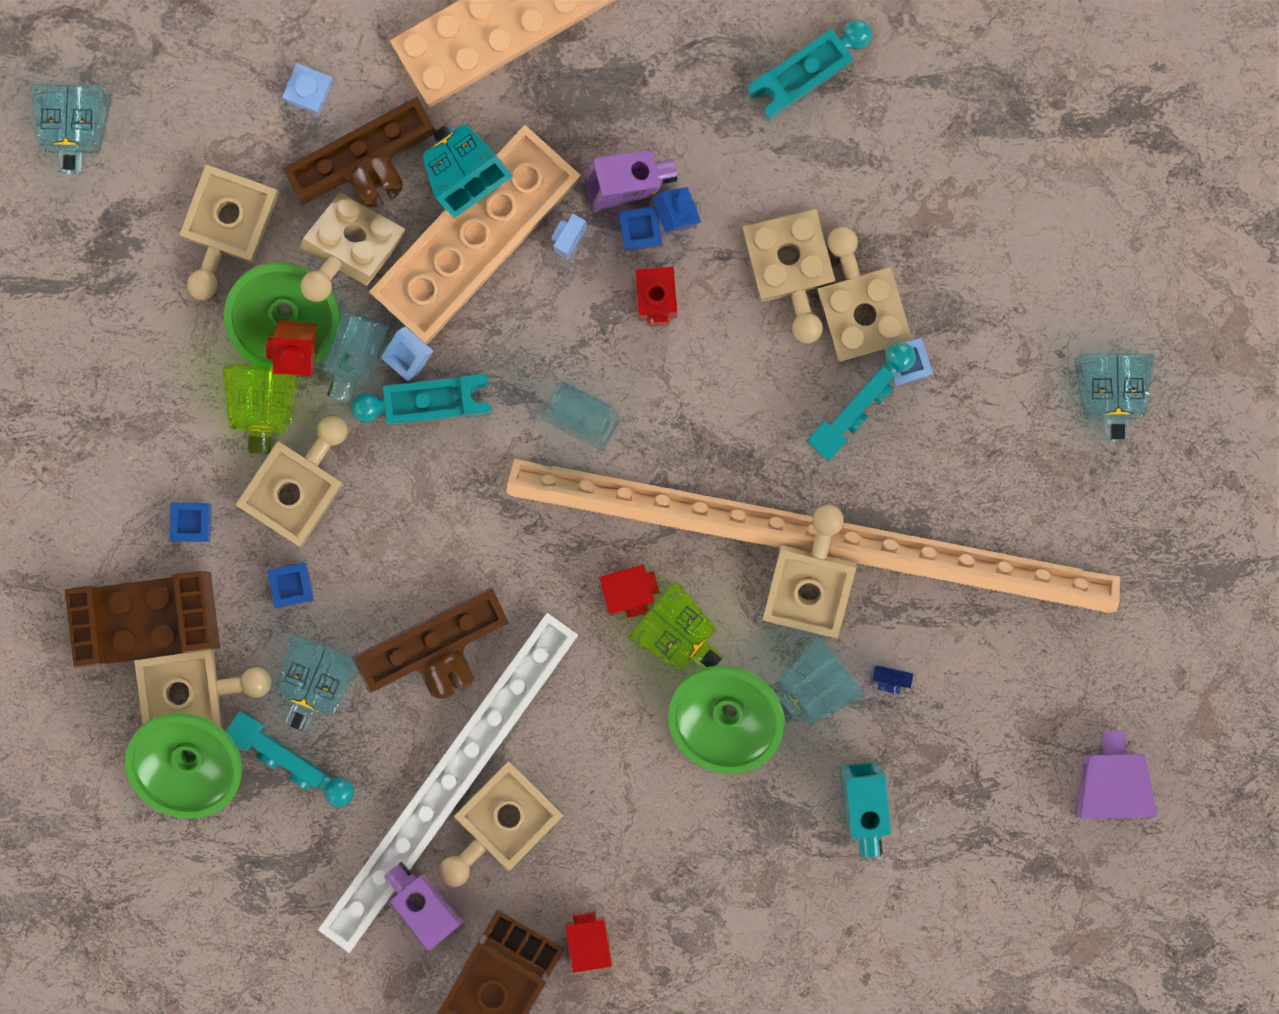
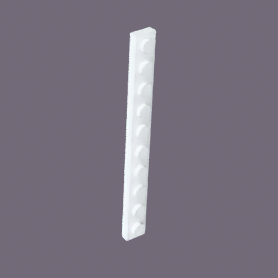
(449, 780)

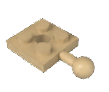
(236, 239)
(359, 259)
(781, 280)
(872, 289)
(288, 467)
(801, 567)
(199, 674)
(505, 843)

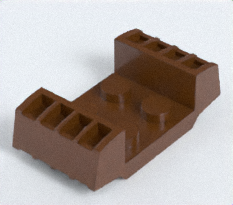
(142, 619)
(503, 970)

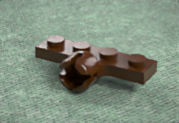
(363, 157)
(433, 647)

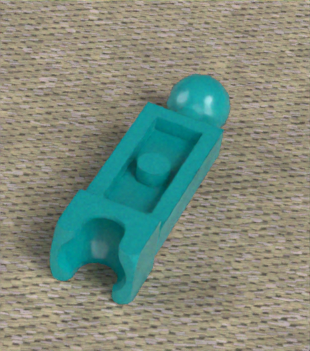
(809, 67)
(424, 401)
(828, 437)
(250, 733)

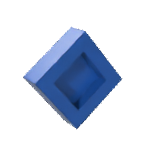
(676, 209)
(640, 229)
(190, 522)
(290, 585)

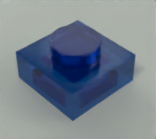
(890, 679)

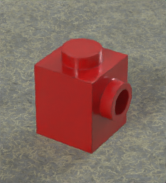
(656, 295)
(293, 348)
(629, 591)
(588, 942)

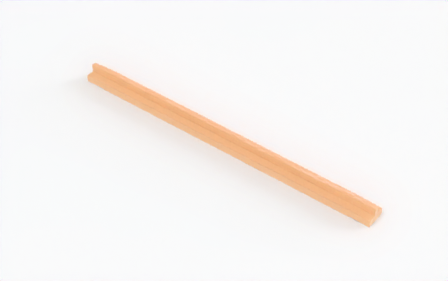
(779, 527)

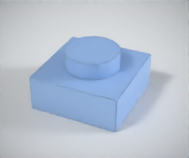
(307, 89)
(568, 235)
(407, 354)
(921, 367)

